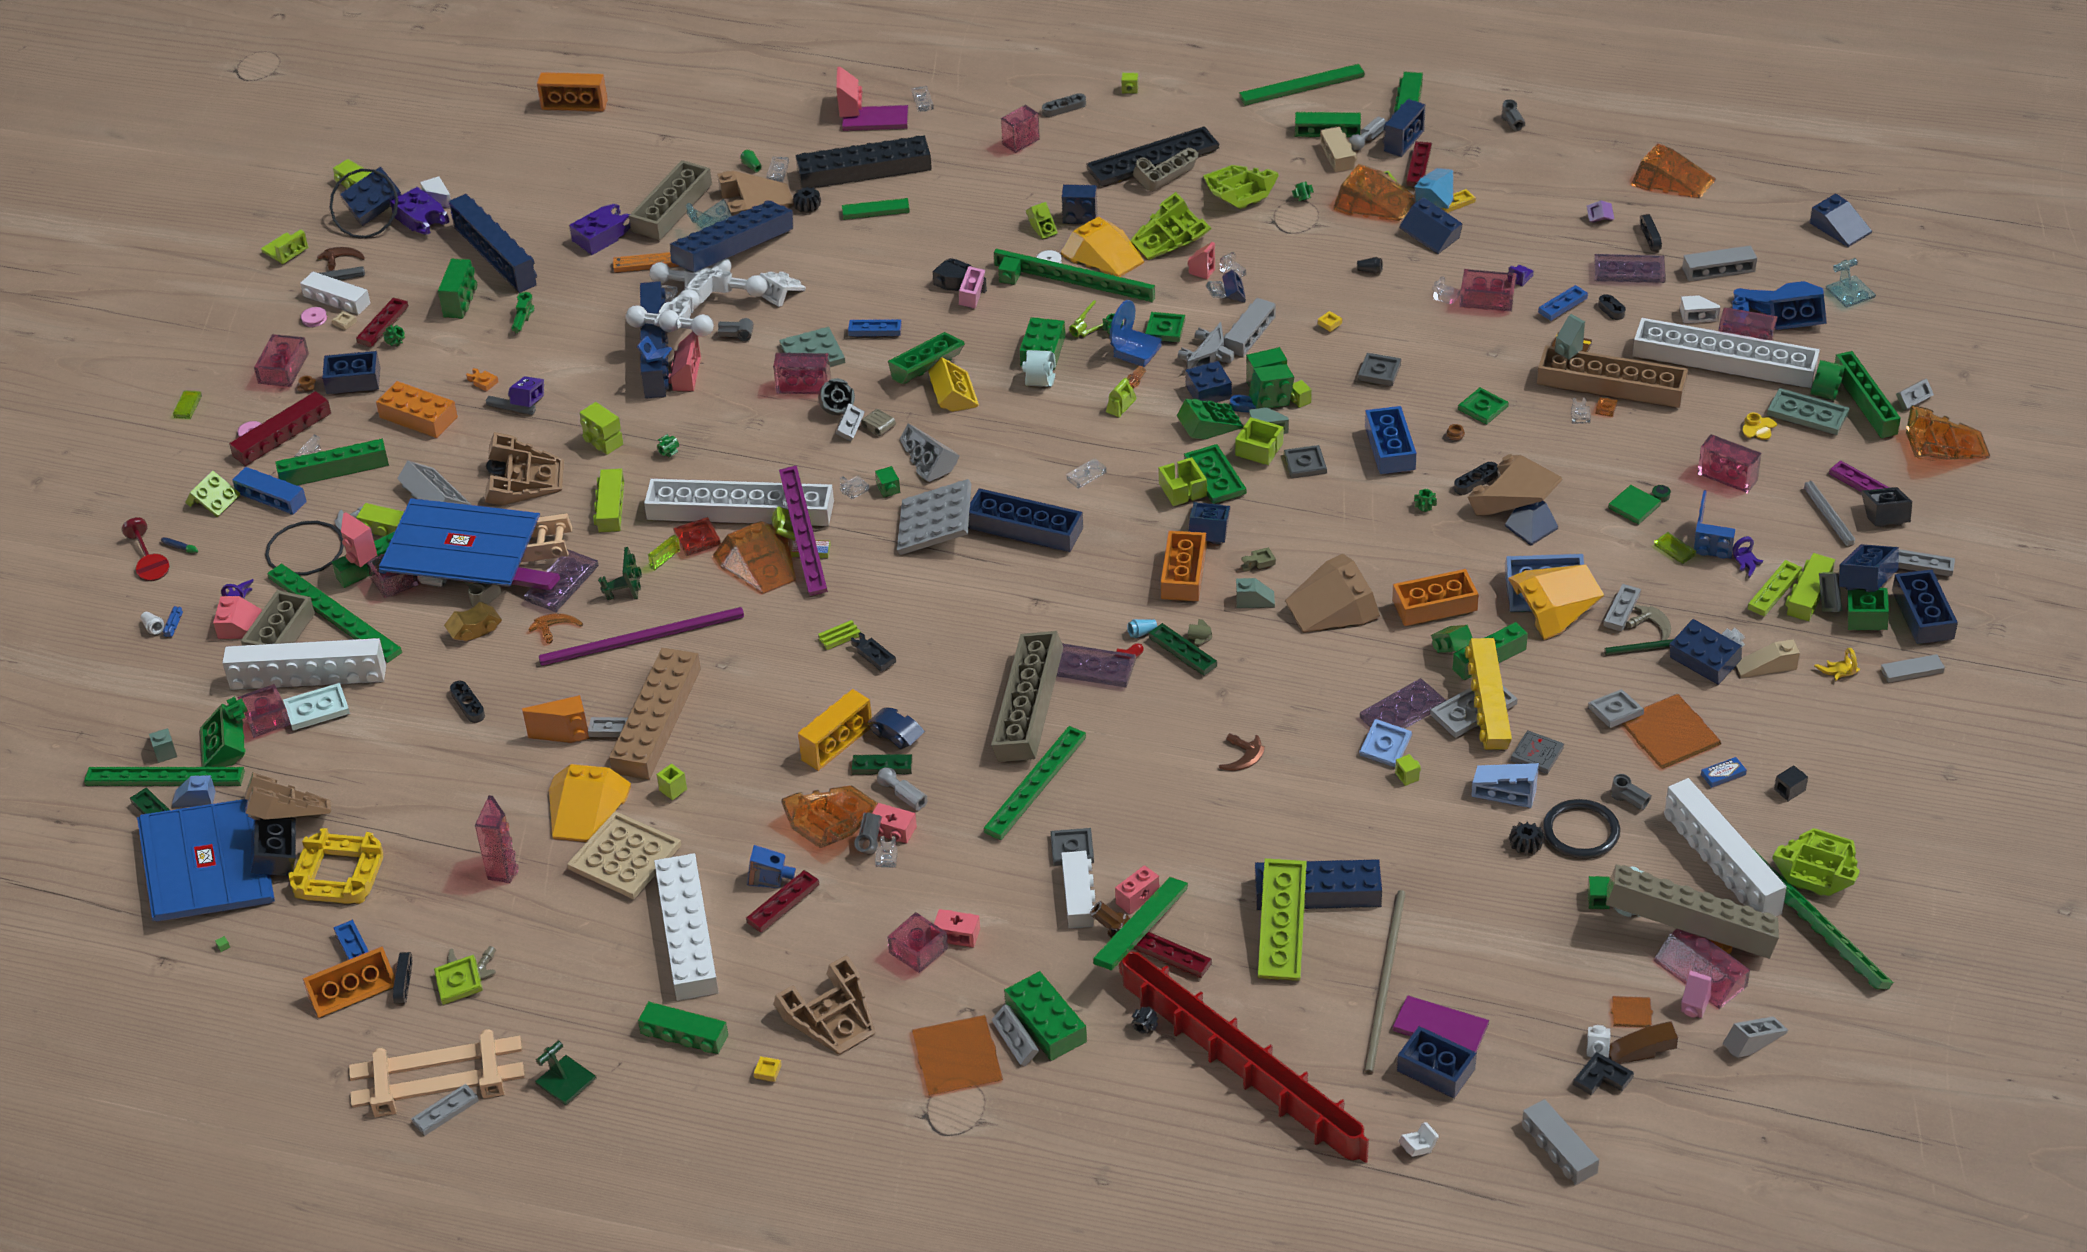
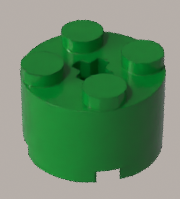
(1827, 380)

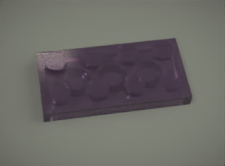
(1629, 268)
(573, 572)
(1096, 665)
(1404, 706)

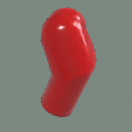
(1136, 649)

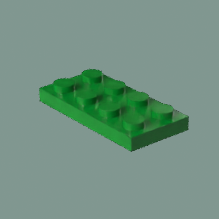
(1221, 477)

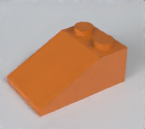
(557, 720)

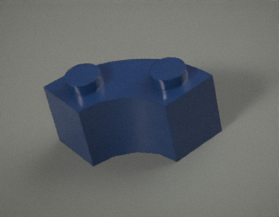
(895, 727)

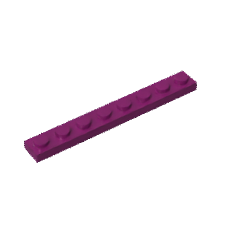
(803, 531)

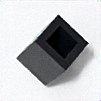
(1791, 783)

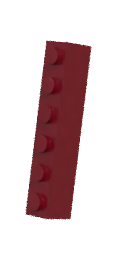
(280, 428)

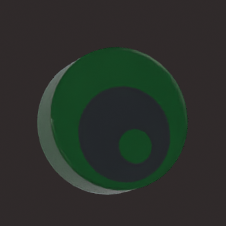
(1661, 492)

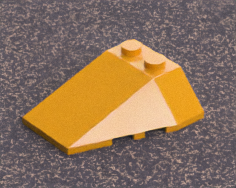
(1103, 247)
(1557, 595)
(584, 800)

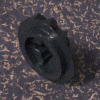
(492, 467)

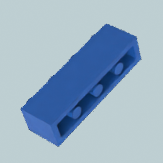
(269, 490)

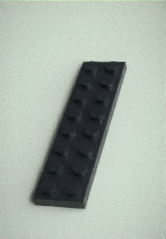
(1122, 164)

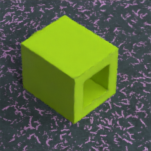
(671, 781)

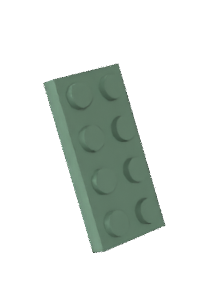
(1808, 411)

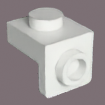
(1598, 1040)
(1419, 1142)

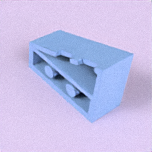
(1506, 783)

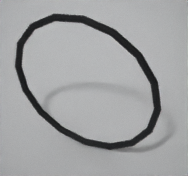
(337, 185)
(298, 524)

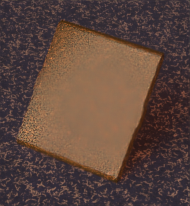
(1671, 731)
(957, 1055)

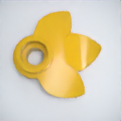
(1758, 426)

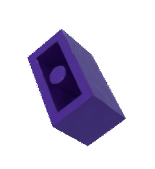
(526, 391)

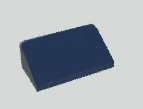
(1233, 286)

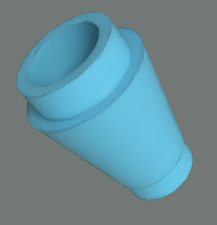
(1140, 627)

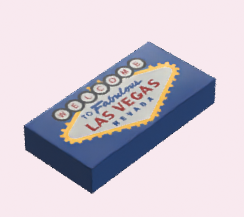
(1723, 772)

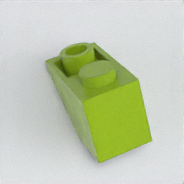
(1041, 220)

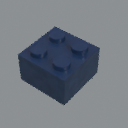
(1079, 203)
(1208, 383)

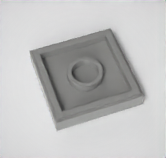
(1615, 708)

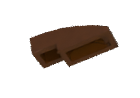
(1644, 1043)

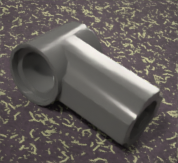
(1512, 115)
(741, 329)
(1623, 789)
(868, 831)

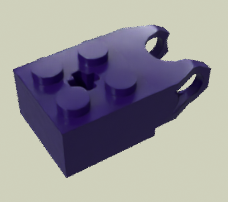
(419, 211)
(599, 229)

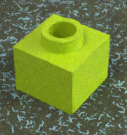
(1129, 83)
(1301, 394)
(1407, 769)

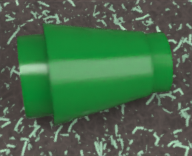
(750, 159)

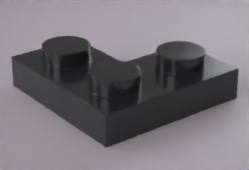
(1602, 1069)

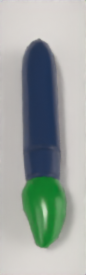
(179, 545)

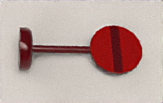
(151, 566)

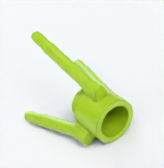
(1079, 326)

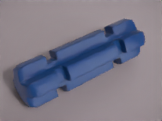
(172, 621)

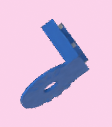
(1129, 343)
(1713, 539)

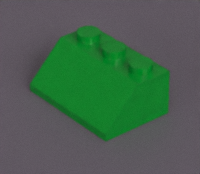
(221, 740)

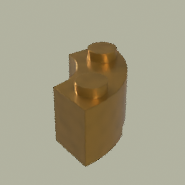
(473, 622)

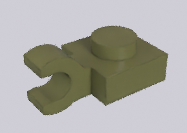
(1259, 558)

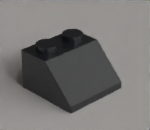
(1887, 506)

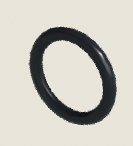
(1578, 852)

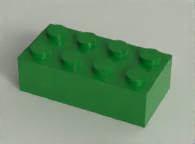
(1046, 1015)

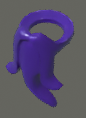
(1745, 556)
(239, 590)

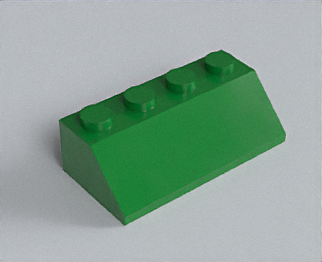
(924, 356)

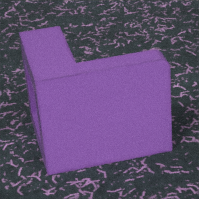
(1599, 211)

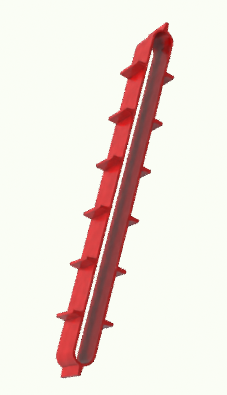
(1245, 1057)

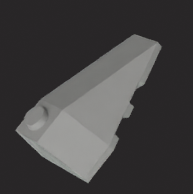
(928, 454)

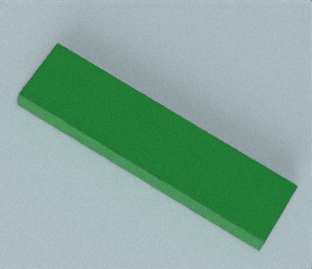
(875, 208)

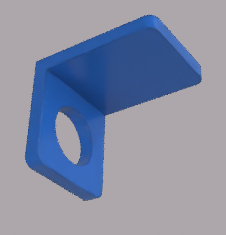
(654, 354)

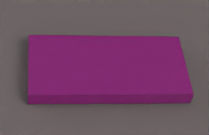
(878, 118)
(1447, 1022)

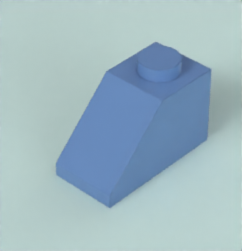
(195, 792)

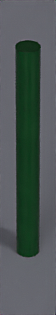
(1637, 647)

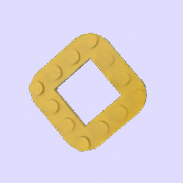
(357, 887)

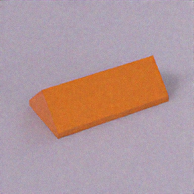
(349, 982)

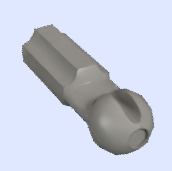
(1367, 133)
(902, 789)

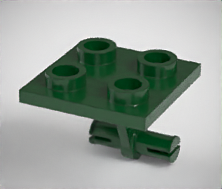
(630, 578)
(565, 1077)

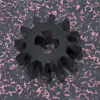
(807, 199)
(1526, 838)

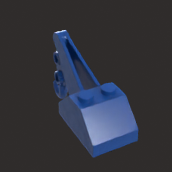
(1793, 304)

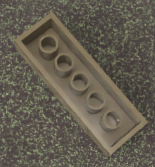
(669, 200)

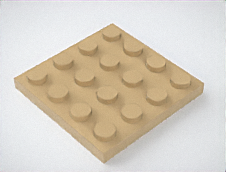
(623, 854)

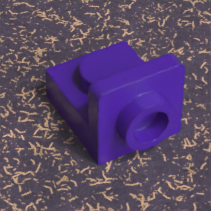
(1523, 274)

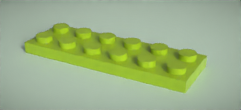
(1282, 919)

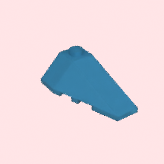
(1436, 187)

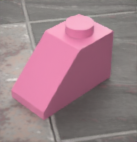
(971, 287)
(1696, 995)

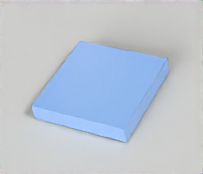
(1385, 742)

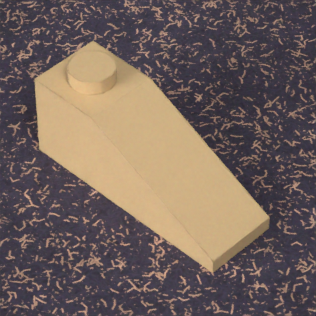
(1773, 658)

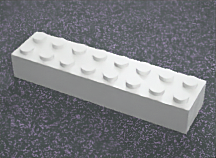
(304, 664)
(1723, 848)
(686, 927)

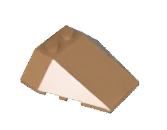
(1333, 597)

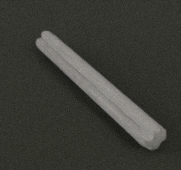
(1829, 513)

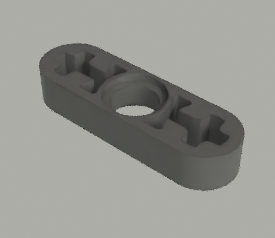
(1072, 103)

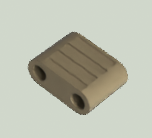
(878, 422)

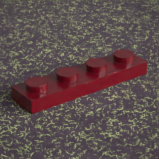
(1418, 163)
(383, 319)
(782, 901)
(1174, 954)

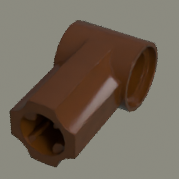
(1109, 918)

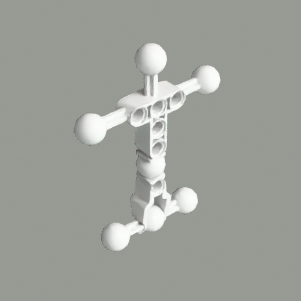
(698, 287)

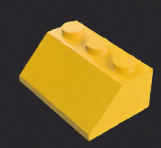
(952, 386)

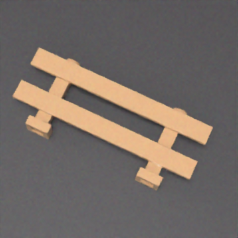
(489, 1078)

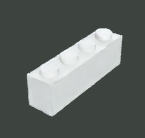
(335, 293)
(1077, 888)

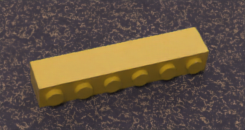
(1489, 693)

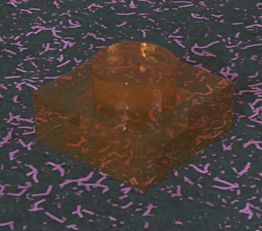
(1606, 407)

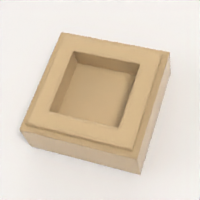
(344, 320)

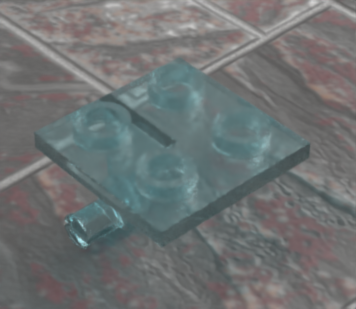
(715, 214)
(1849, 289)

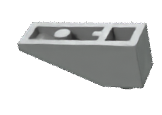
(1753, 1035)

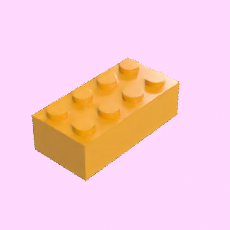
(835, 729)

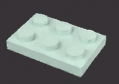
(316, 706)

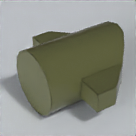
(1200, 633)

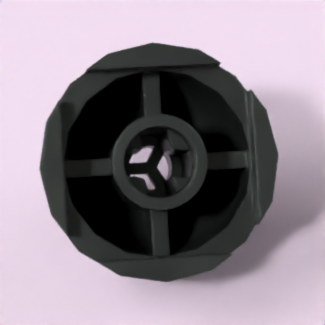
(835, 396)

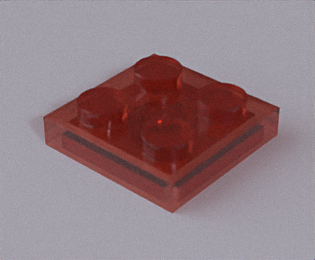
(697, 536)

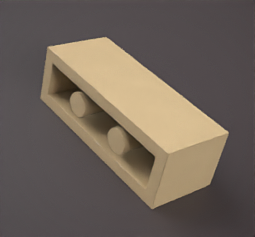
(1338, 149)

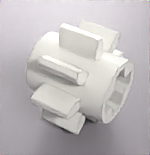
(1734, 635)

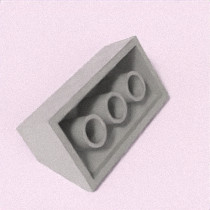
(428, 484)

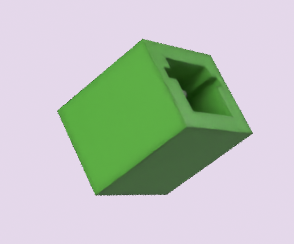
(222, 944)

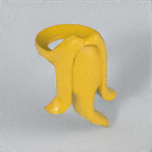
(1841, 668)

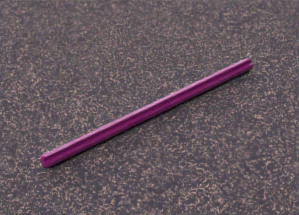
(641, 636)

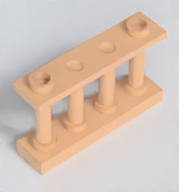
(546, 550)

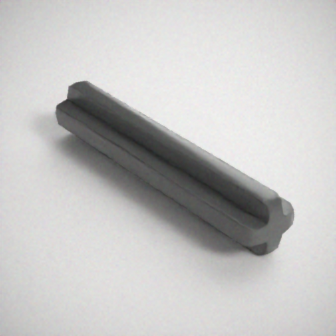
(345, 273)
(505, 404)

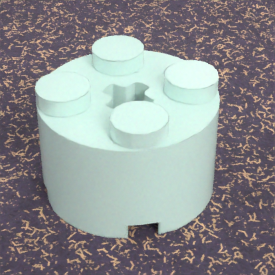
(1039, 368)

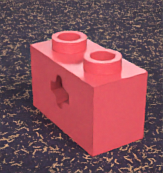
(895, 822)
(1136, 889)
(960, 927)

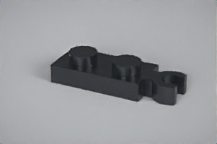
(873, 652)

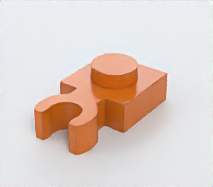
(482, 380)

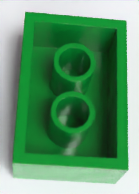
(457, 288)
(1043, 336)

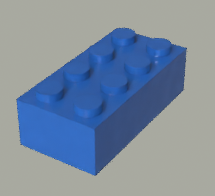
(1390, 440)

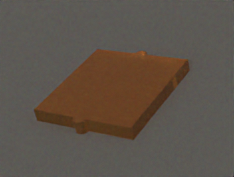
(1631, 1011)

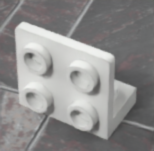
(778, 285)

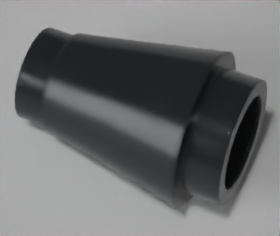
(1370, 265)

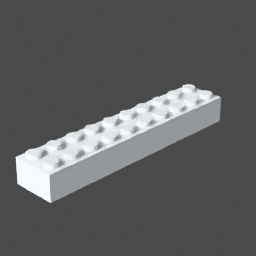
(1726, 352)
(730, 501)

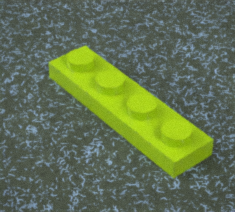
(1774, 588)

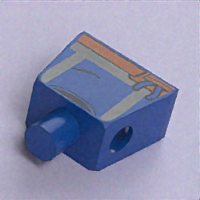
(768, 868)

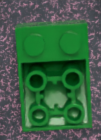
(1208, 418)

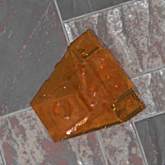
(1670, 171)
(1374, 194)
(1940, 439)
(757, 557)
(827, 815)

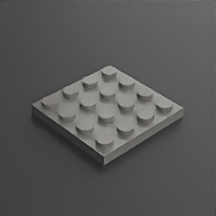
(934, 517)

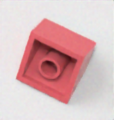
(357, 540)
(234, 617)

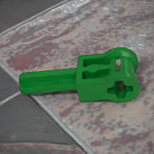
(524, 309)

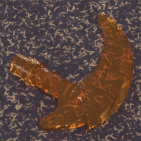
(543, 623)

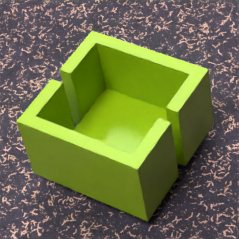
(601, 428)
(1259, 441)
(1188, 484)

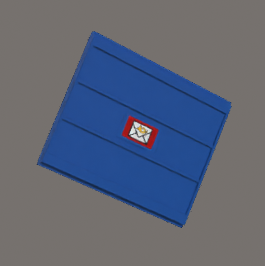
(459, 542)
(200, 861)

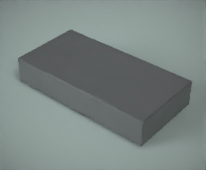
(1830, 592)

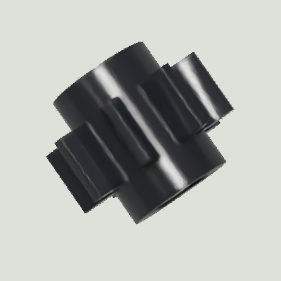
(1144, 1020)

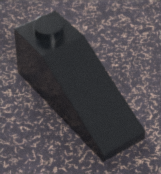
(951, 277)

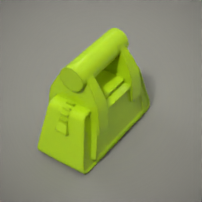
(1120, 398)
(782, 523)

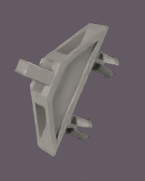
(1209, 351)

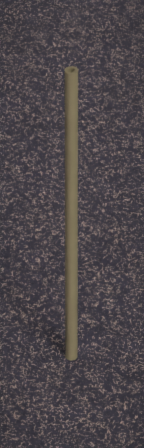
(1380, 1008)

